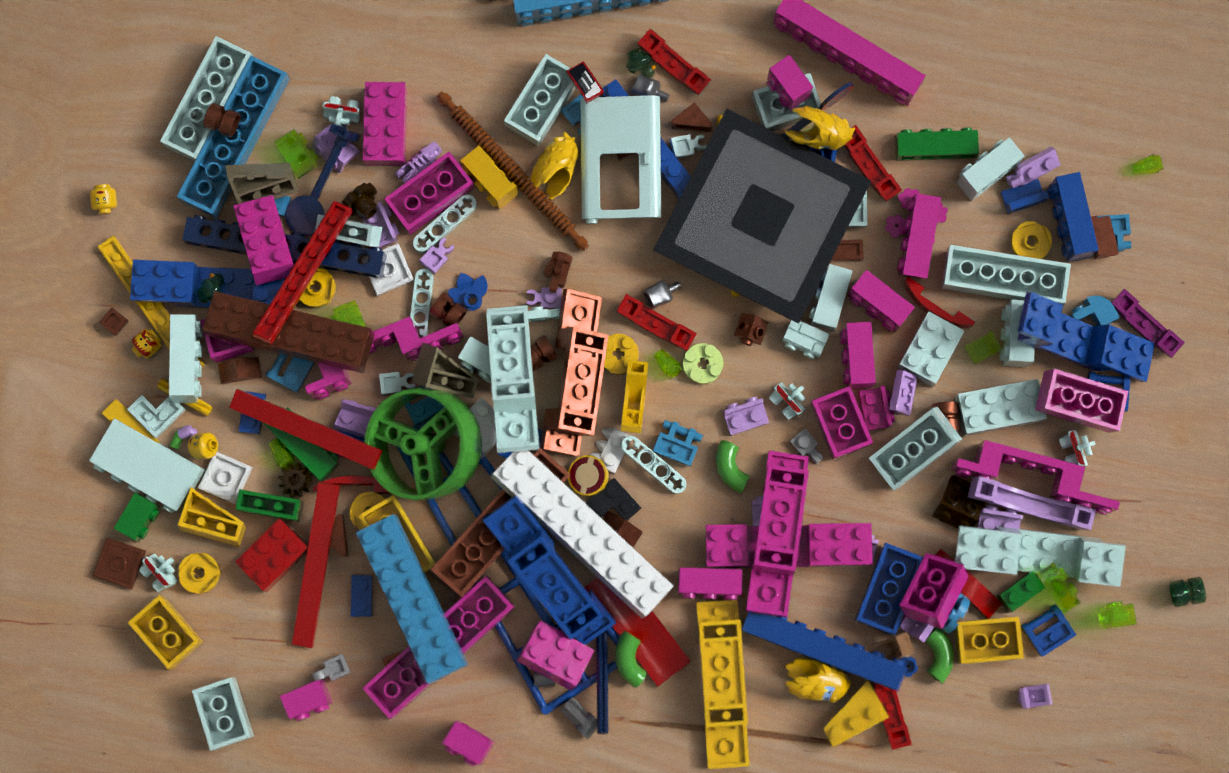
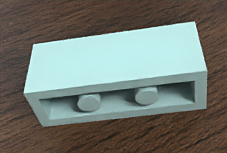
(358, 232)
(830, 297)

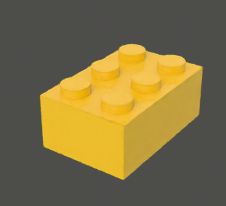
(165, 632)
(988, 640)

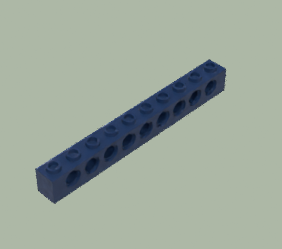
(373, 268)

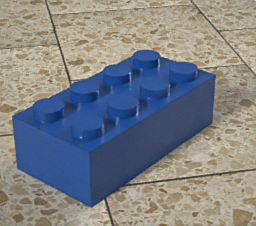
(1073, 217)
(887, 588)

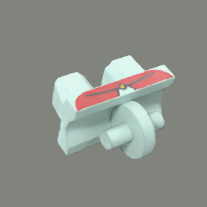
(341, 114)
(794, 406)
(1072, 439)
(161, 570)

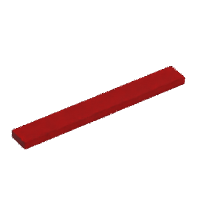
(302, 272)
(305, 429)
(316, 565)

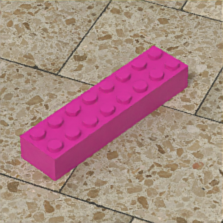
(849, 50)
(469, 620)

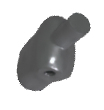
(647, 86)
(660, 293)

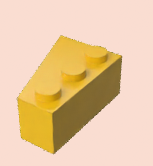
(489, 178)
(210, 521)
(856, 716)

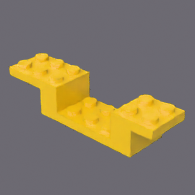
(723, 684)

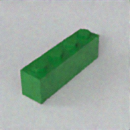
(937, 144)
(312, 456)

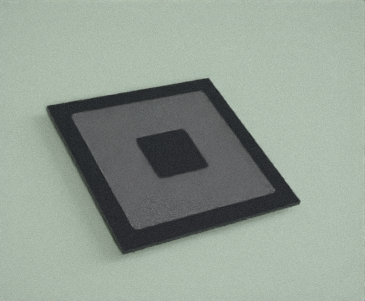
(762, 215)

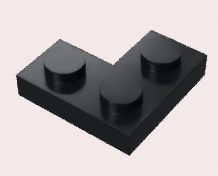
(614, 496)

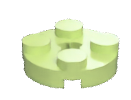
(712, 370)

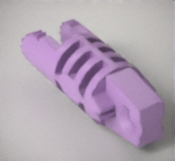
(419, 162)

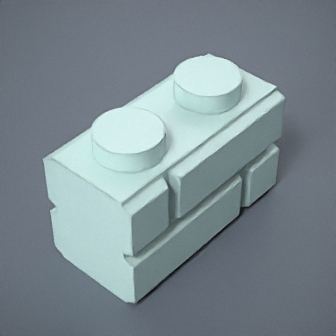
(805, 338)

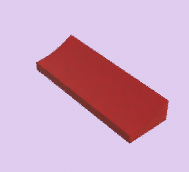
(658, 650)

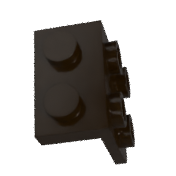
(956, 506)

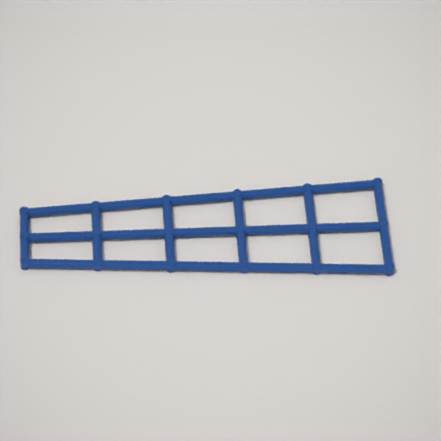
(585, 680)

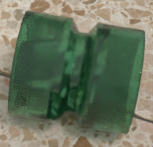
(1180, 593)

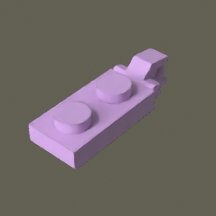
(1034, 167)

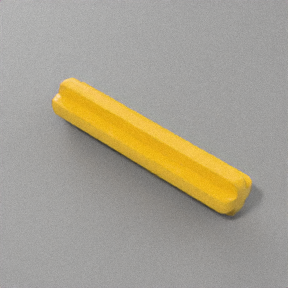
(201, 406)

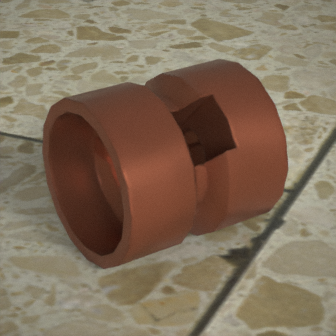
(224, 121)
(454, 314)
(542, 352)
(950, 410)

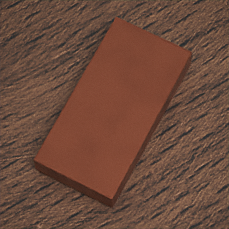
(849, 251)

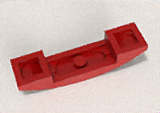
(673, 63)
(871, 167)
(914, 290)
(656, 323)
(355, 480)
(977, 593)
(894, 725)

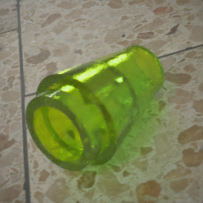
(1148, 165)
(668, 364)
(281, 453)

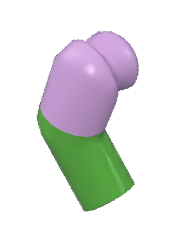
(180, 434)

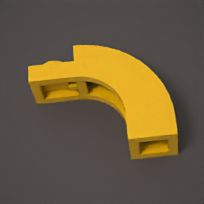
(634, 396)

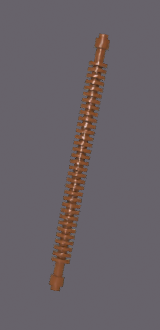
(513, 171)

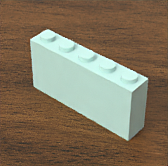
(146, 466)

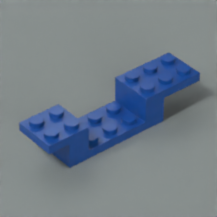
(179, 281)
(1083, 344)
(545, 573)

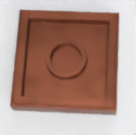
(119, 563)

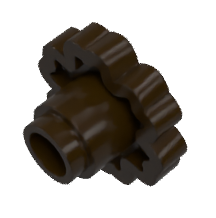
(362, 201)

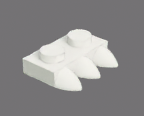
(611, 449)

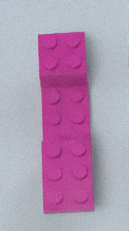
(409, 341)
(1066, 481)
(778, 534)
(818, 545)

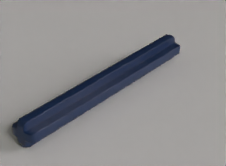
(602, 683)

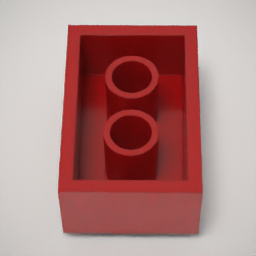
(272, 555)

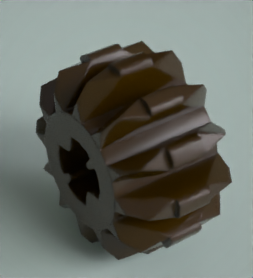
(291, 474)

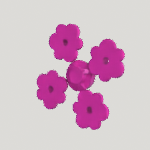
(903, 198)

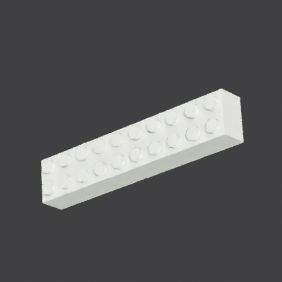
(582, 532)

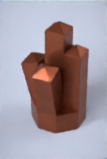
(560, 267)

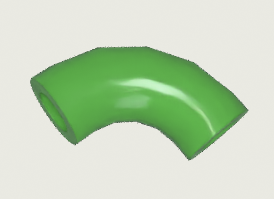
(727, 466)
(943, 655)
(625, 660)

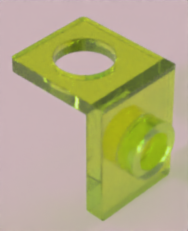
(983, 347)

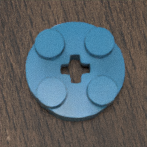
(959, 610)

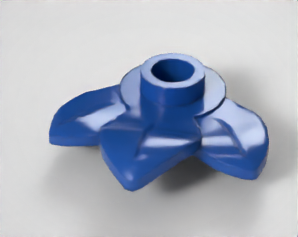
(467, 289)

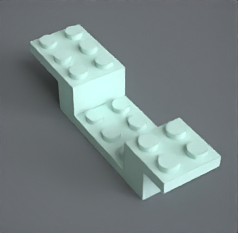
(512, 379)
(1029, 550)

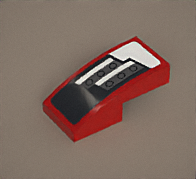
(585, 82)

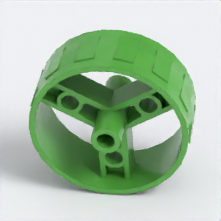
(416, 442)

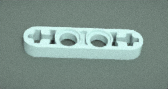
(444, 223)
(422, 307)
(653, 464)

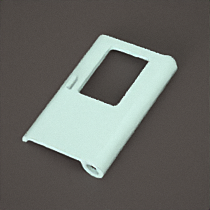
(620, 127)

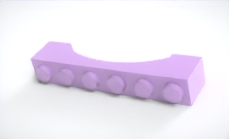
(1031, 504)

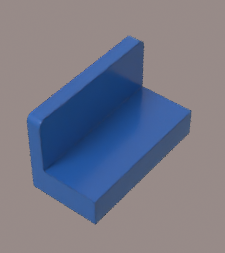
(1024, 196)

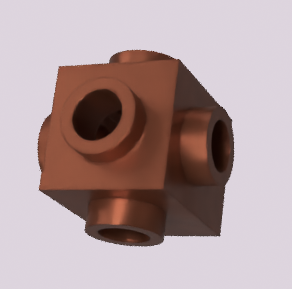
(750, 329)

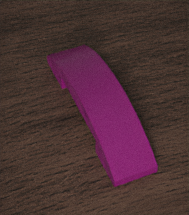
(1145, 324)

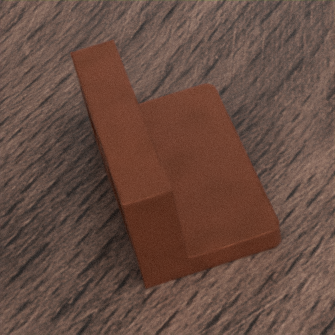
(1105, 237)

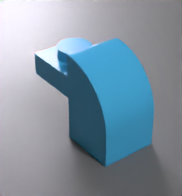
(1098, 308)

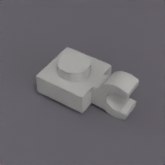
(806, 444)
(334, 668)

